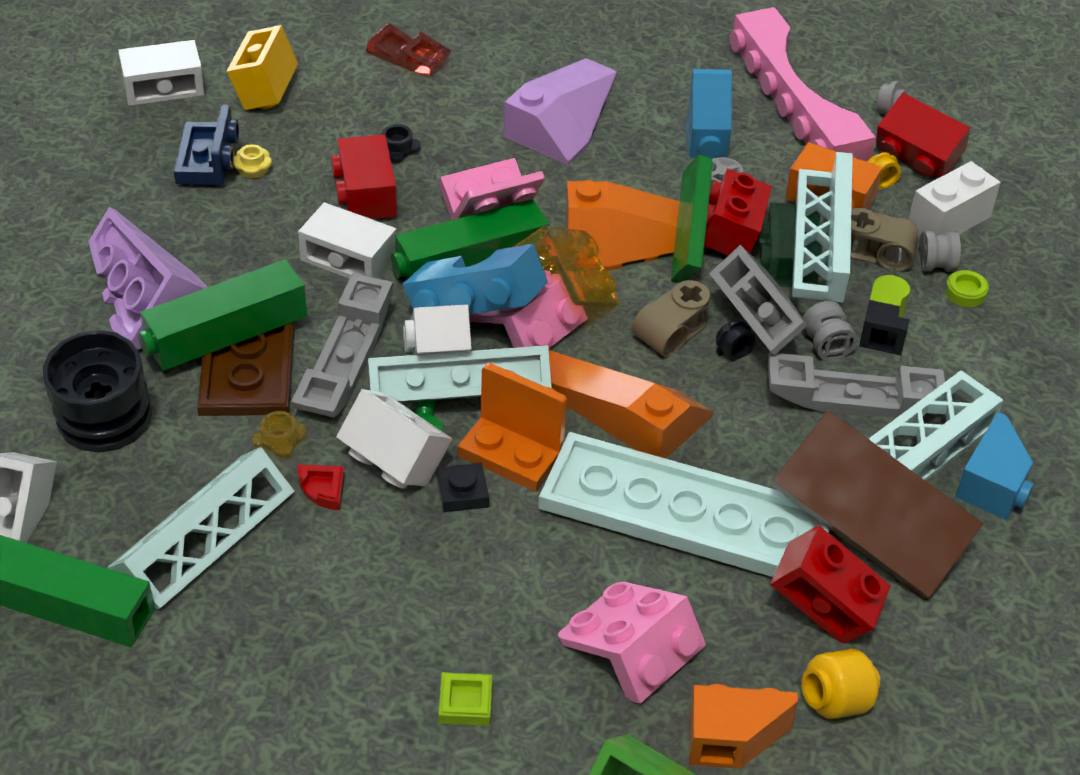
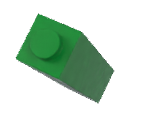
(471, 237)
(222, 315)
(73, 592)

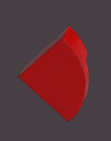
(322, 483)

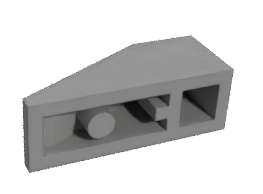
(758, 299)

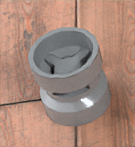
(829, 330)

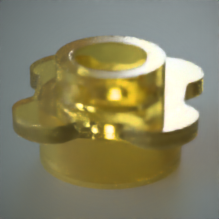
(279, 423)

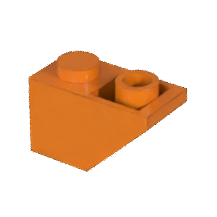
(736, 723)

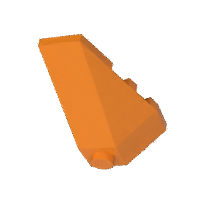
(622, 221)
(628, 407)

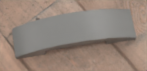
(348, 347)
(849, 393)

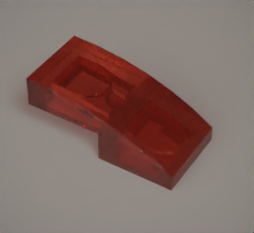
(415, 54)

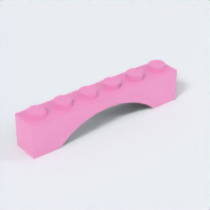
(763, 42)

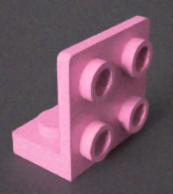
(488, 188)

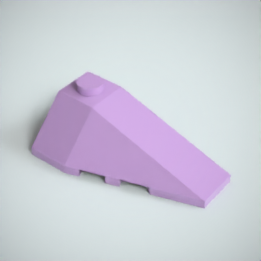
(559, 110)
(137, 273)

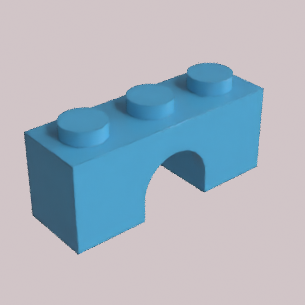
(500, 282)

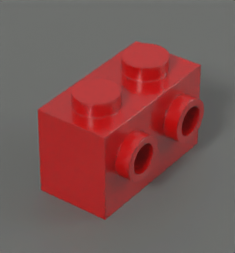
(922, 136)
(365, 176)
(735, 212)
(830, 585)

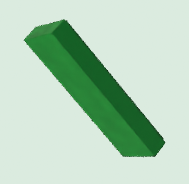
(692, 219)

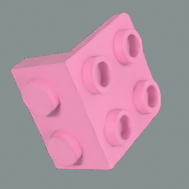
(542, 320)
(641, 632)

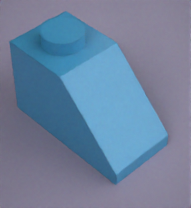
(709, 113)
(997, 471)

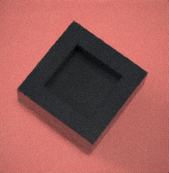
(462, 487)

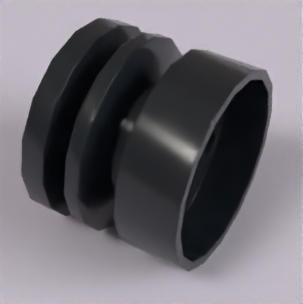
(97, 391)

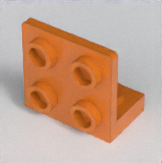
(517, 428)

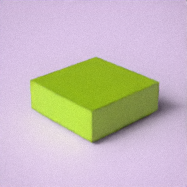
(465, 699)

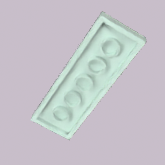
(673, 504)

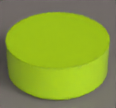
(966, 288)

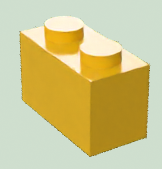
(262, 68)

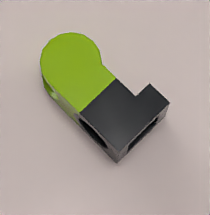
(884, 321)

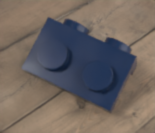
(207, 150)

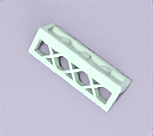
(838, 229)
(453, 373)
(938, 442)
(194, 511)

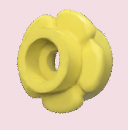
(252, 161)

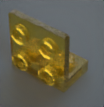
(577, 261)

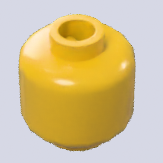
(841, 683)

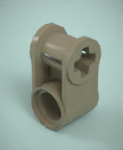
(883, 239)
(673, 317)

